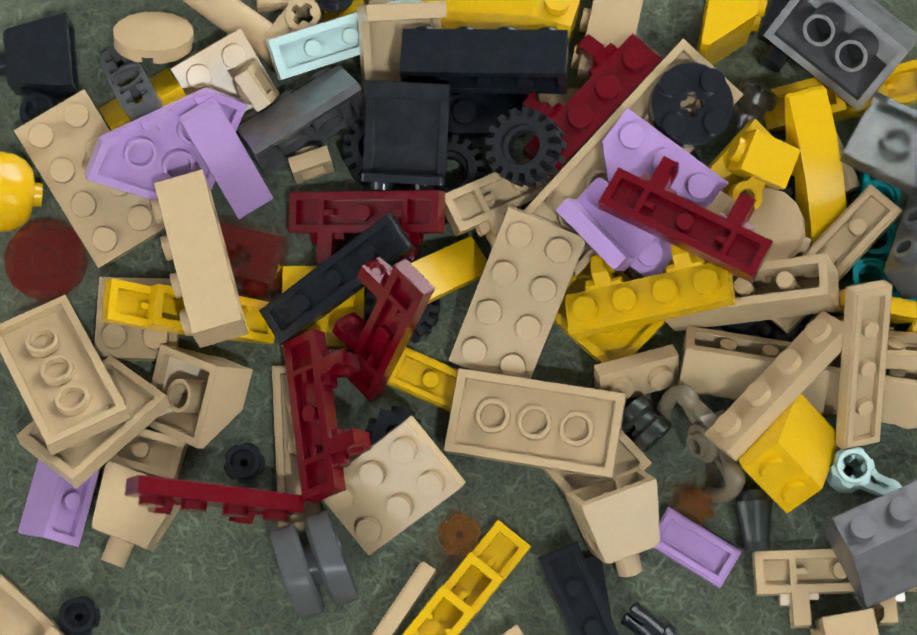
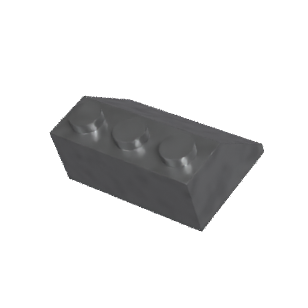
(843, 44)
(302, 118)
(878, 545)

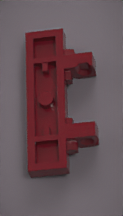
(613, 79)
(337, 214)
(710, 236)
(380, 341)
(319, 443)
(236, 502)

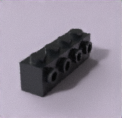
(487, 59)

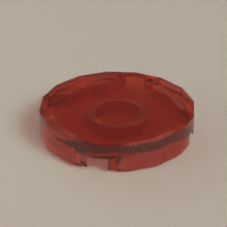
(45, 260)

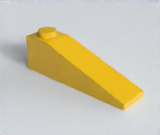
(511, 13)

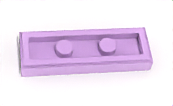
(225, 157)

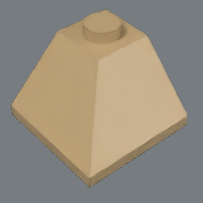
(201, 392)

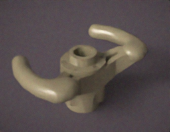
(697, 442)

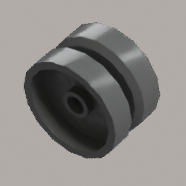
(309, 566)

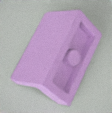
(609, 236)
(56, 507)

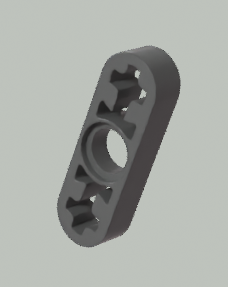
(127, 93)

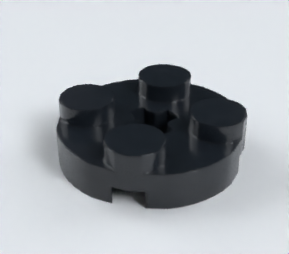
(708, 87)

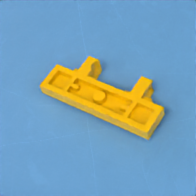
(614, 304)

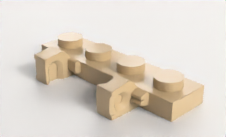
(485, 204)
(805, 575)

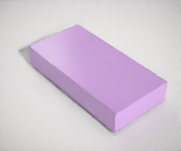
(696, 548)

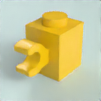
(762, 164)

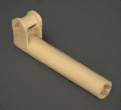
(234, 14)

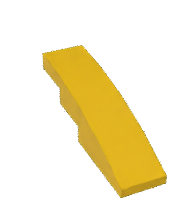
(899, 86)
(818, 166)
(159, 309)
(471, 584)

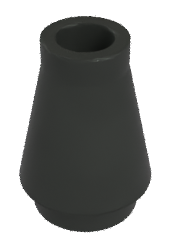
(754, 519)

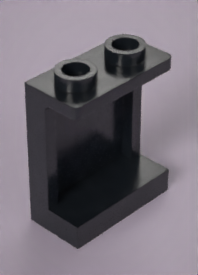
(405, 134)

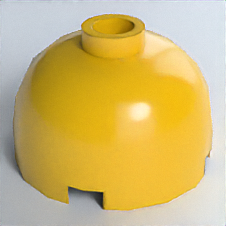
(17, 192)

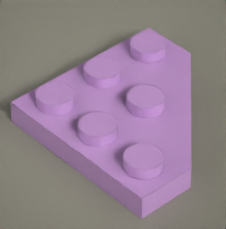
(155, 147)
(639, 150)

